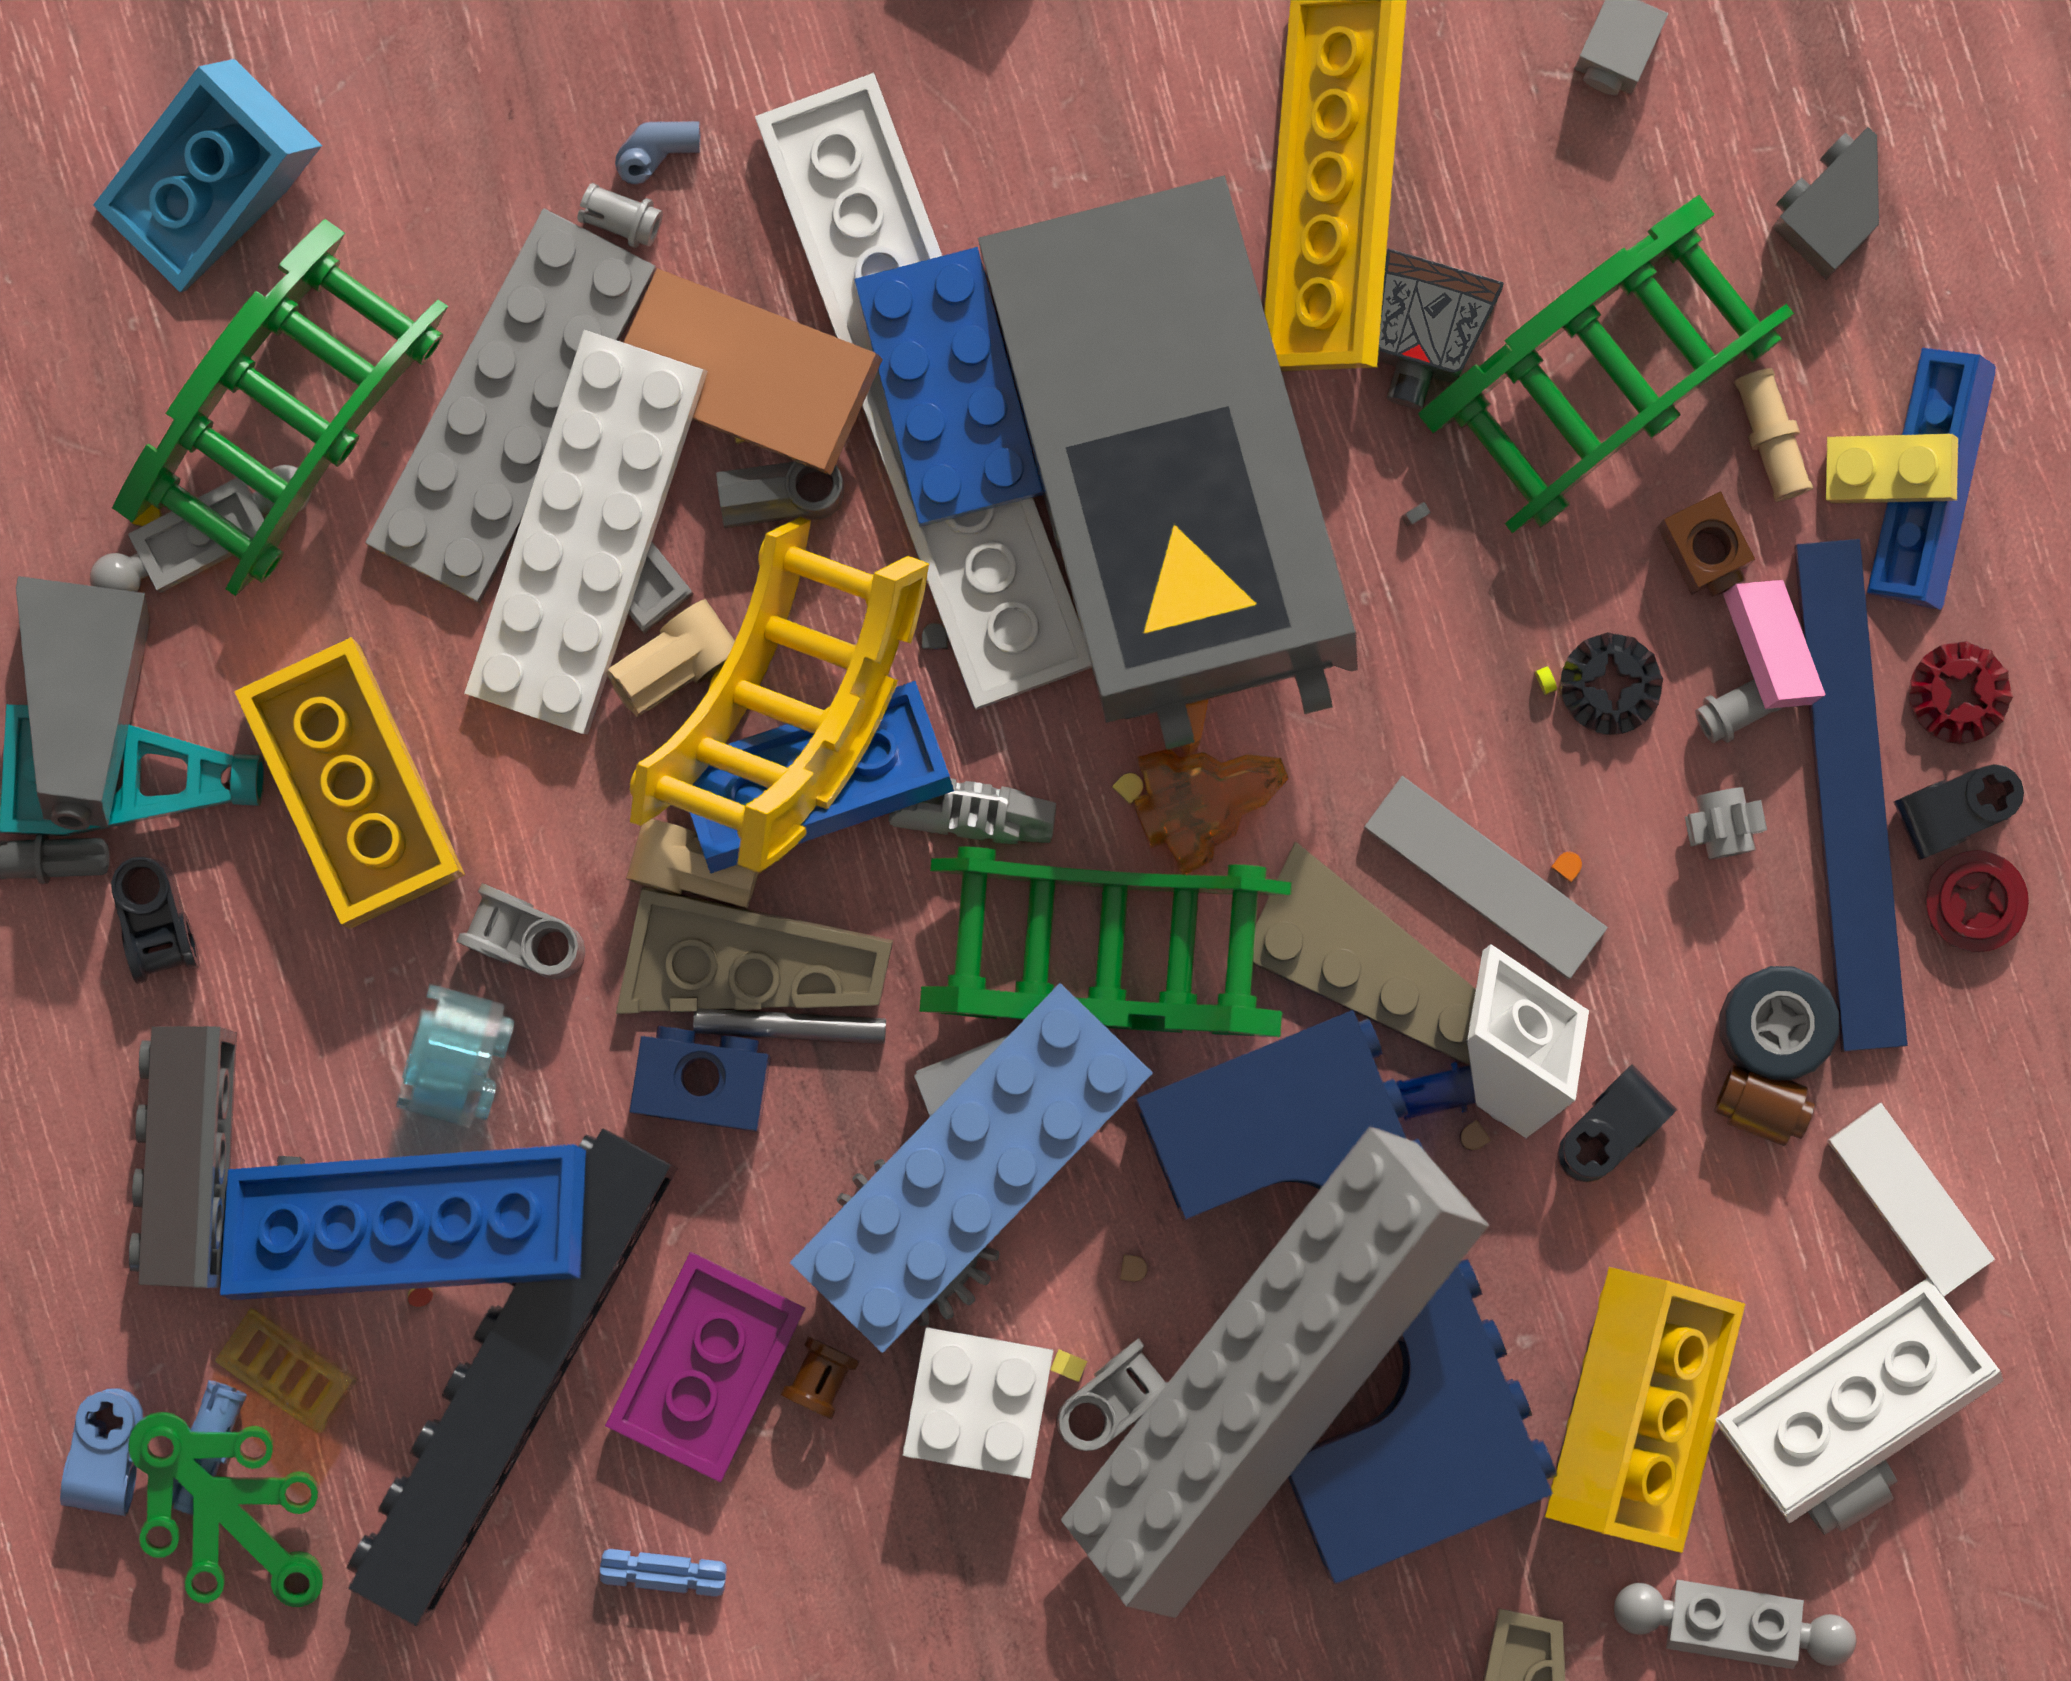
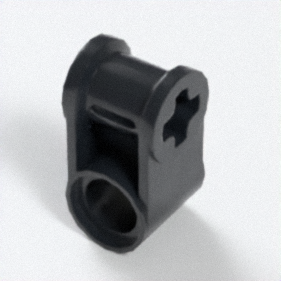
(1950, 810)
(153, 923)
(1621, 1121)

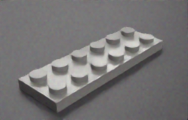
(487, 437)

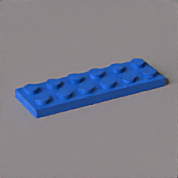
(404, 1223)

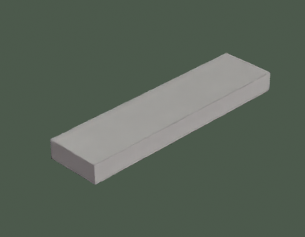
(1485, 877)

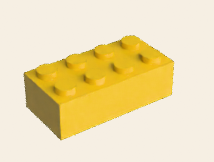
(349, 783)

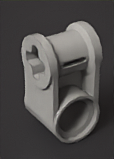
(512, 932)
(1114, 1396)

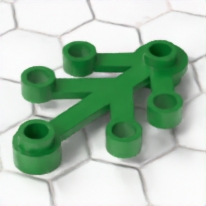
(219, 1501)

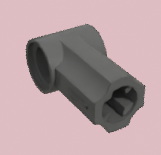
(771, 494)

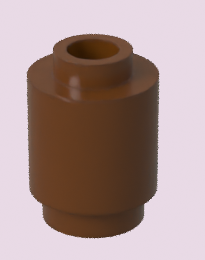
(1764, 1106)

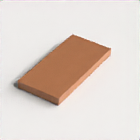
(765, 373)

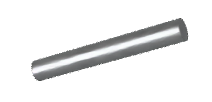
(790, 1025)

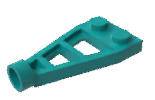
(21, 806)

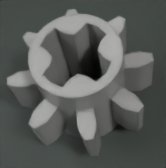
(1725, 823)

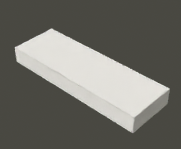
(1910, 1199)

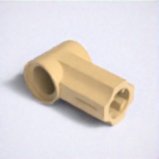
(686, 650)
(674, 862)

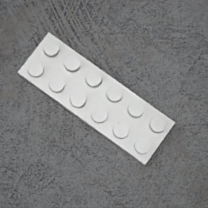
(586, 532)

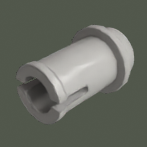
(620, 215)
(1731, 712)

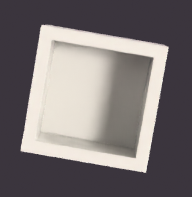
(978, 1402)

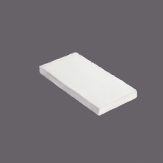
(1859, 1400)

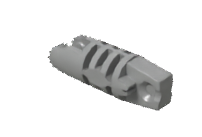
(982, 813)

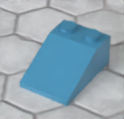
(206, 172)

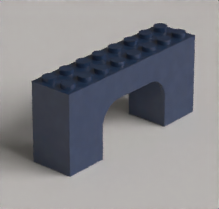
(1455, 1432)

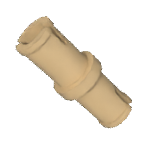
(1773, 434)

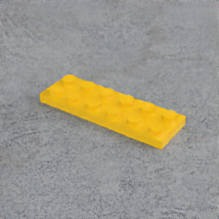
(1334, 182)

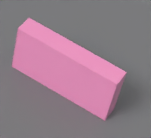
(1774, 644)

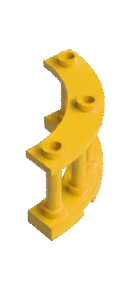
(841, 732)

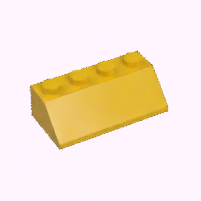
(1645, 1409)

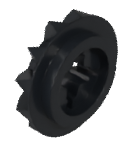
(1592, 706)

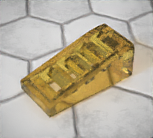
(330, 1398)

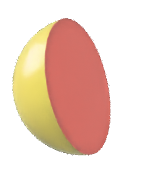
(420, 1296)

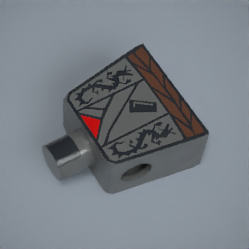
(1429, 323)

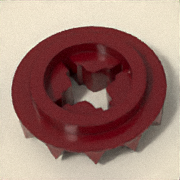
(1931, 696)
(2006, 895)

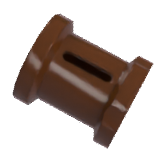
(820, 1377)

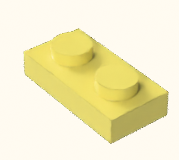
(1892, 468)

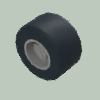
(1798, 1014)

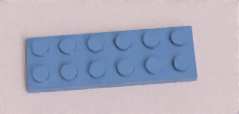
(971, 1167)

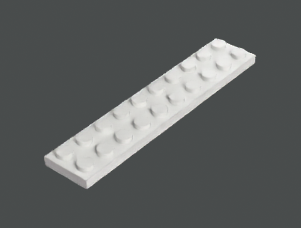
(863, 217)

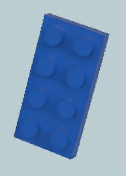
(948, 386)
(894, 773)

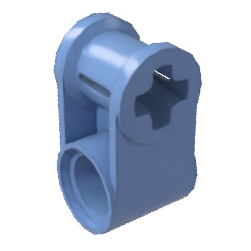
(99, 1465)

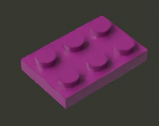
(705, 1367)

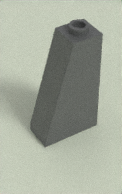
(81, 684)

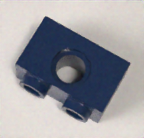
(661, 1088)

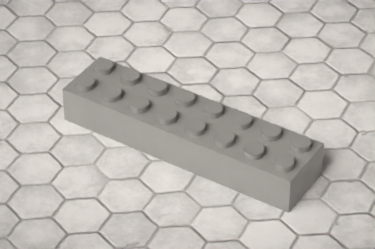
(1273, 1372)

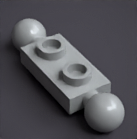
(175, 550)
(1735, 1624)

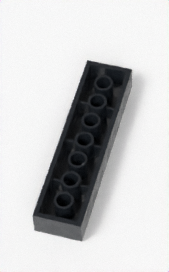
(504, 1392)

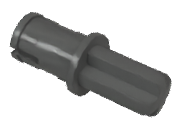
(53, 858)

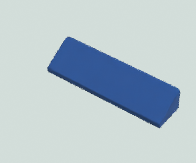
(1922, 537)

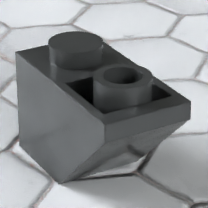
(1838, 209)

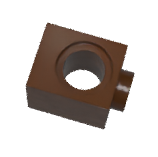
(1711, 517)

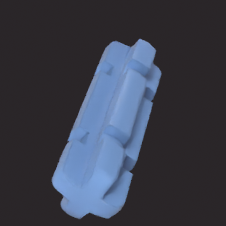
(663, 1572)

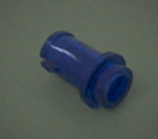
(1438, 1091)

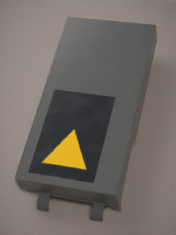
(1169, 455)

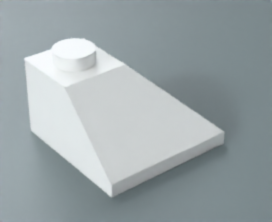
(1523, 1044)

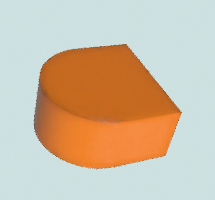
(1567, 865)

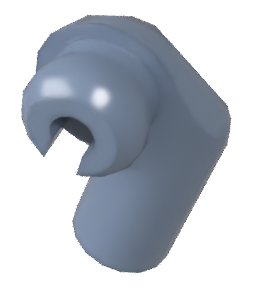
(651, 144)

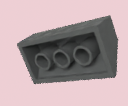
(185, 1155)

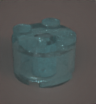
(453, 1057)

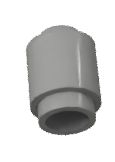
(1855, 1500)

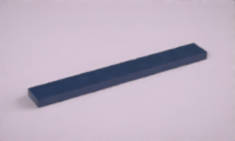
(1851, 798)

